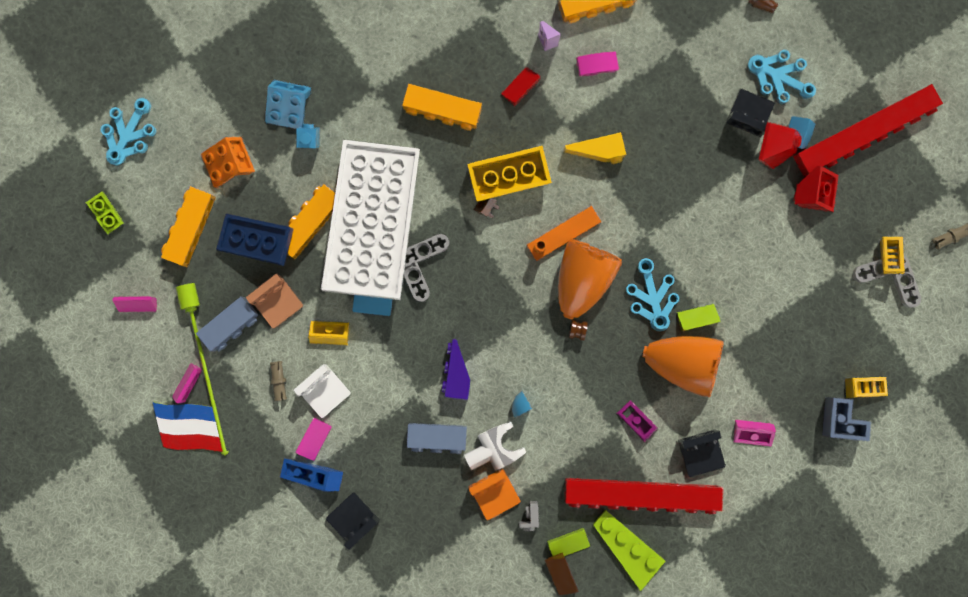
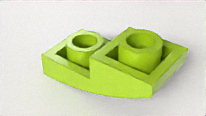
(105, 212)

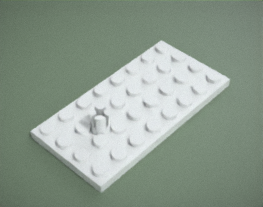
(371, 220)

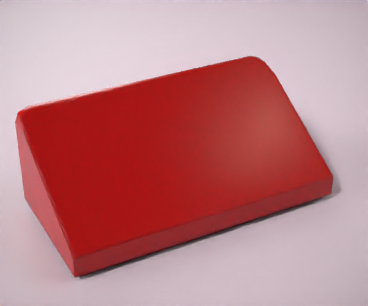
(521, 86)

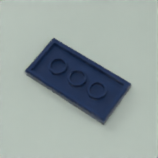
(255, 239)

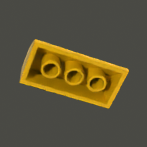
(509, 173)

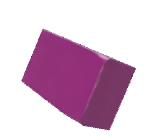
(638, 422)

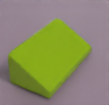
(698, 317)
(569, 543)

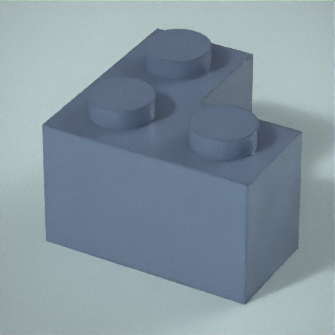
(839, 421)

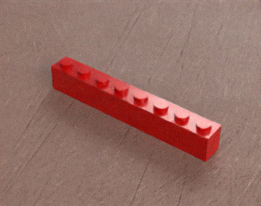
(869, 129)
(643, 494)

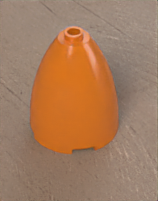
(584, 277)
(686, 362)

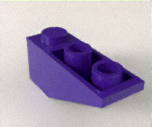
(458, 378)

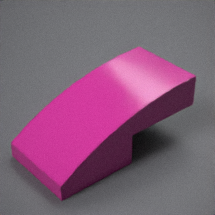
(597, 63)

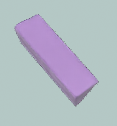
(548, 36)

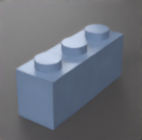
(228, 324)
(436, 437)

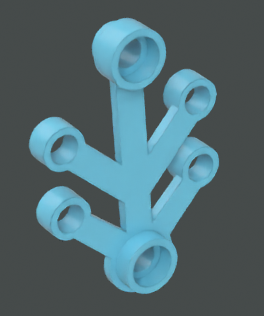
(779, 75)
(127, 134)
(653, 298)

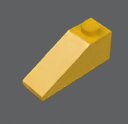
(602, 149)

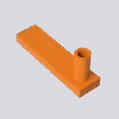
(563, 233)

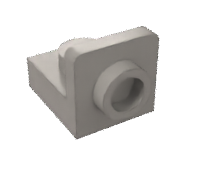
(532, 513)

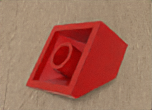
(778, 144)
(817, 190)

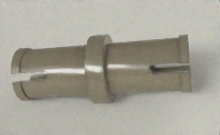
(951, 236)
(278, 381)

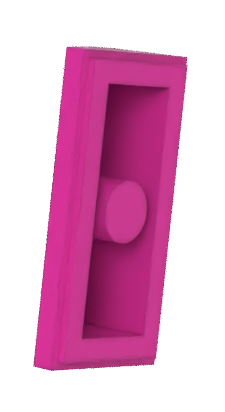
(136, 304)
(187, 383)
(754, 433)
(313, 439)

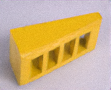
(892, 242)
(853, 387)

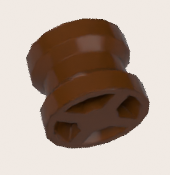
(578, 330)

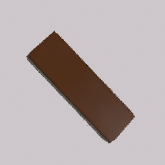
(561, 574)

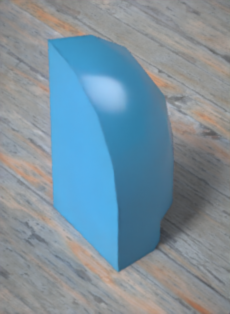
(804, 127)
(520, 404)

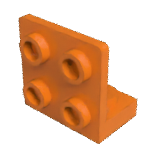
(227, 160)
(494, 494)

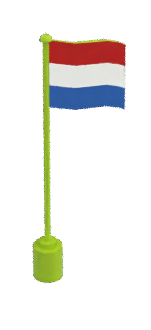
(190, 424)

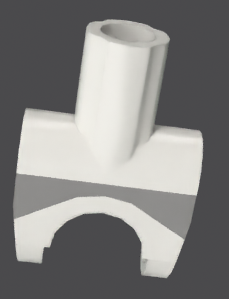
(492, 449)

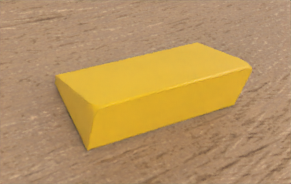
(329, 333)

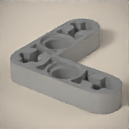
(413, 264)
(909, 274)

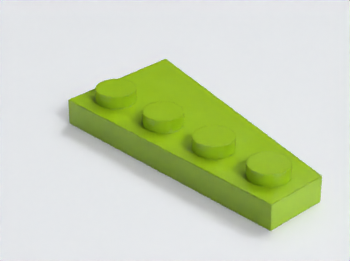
(631, 551)

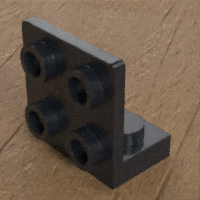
(750, 112)
(702, 452)
(352, 520)

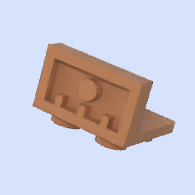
(275, 301)

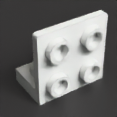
(323, 390)

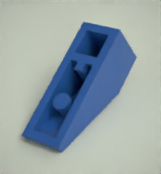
(311, 475)

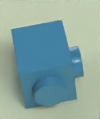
(308, 136)

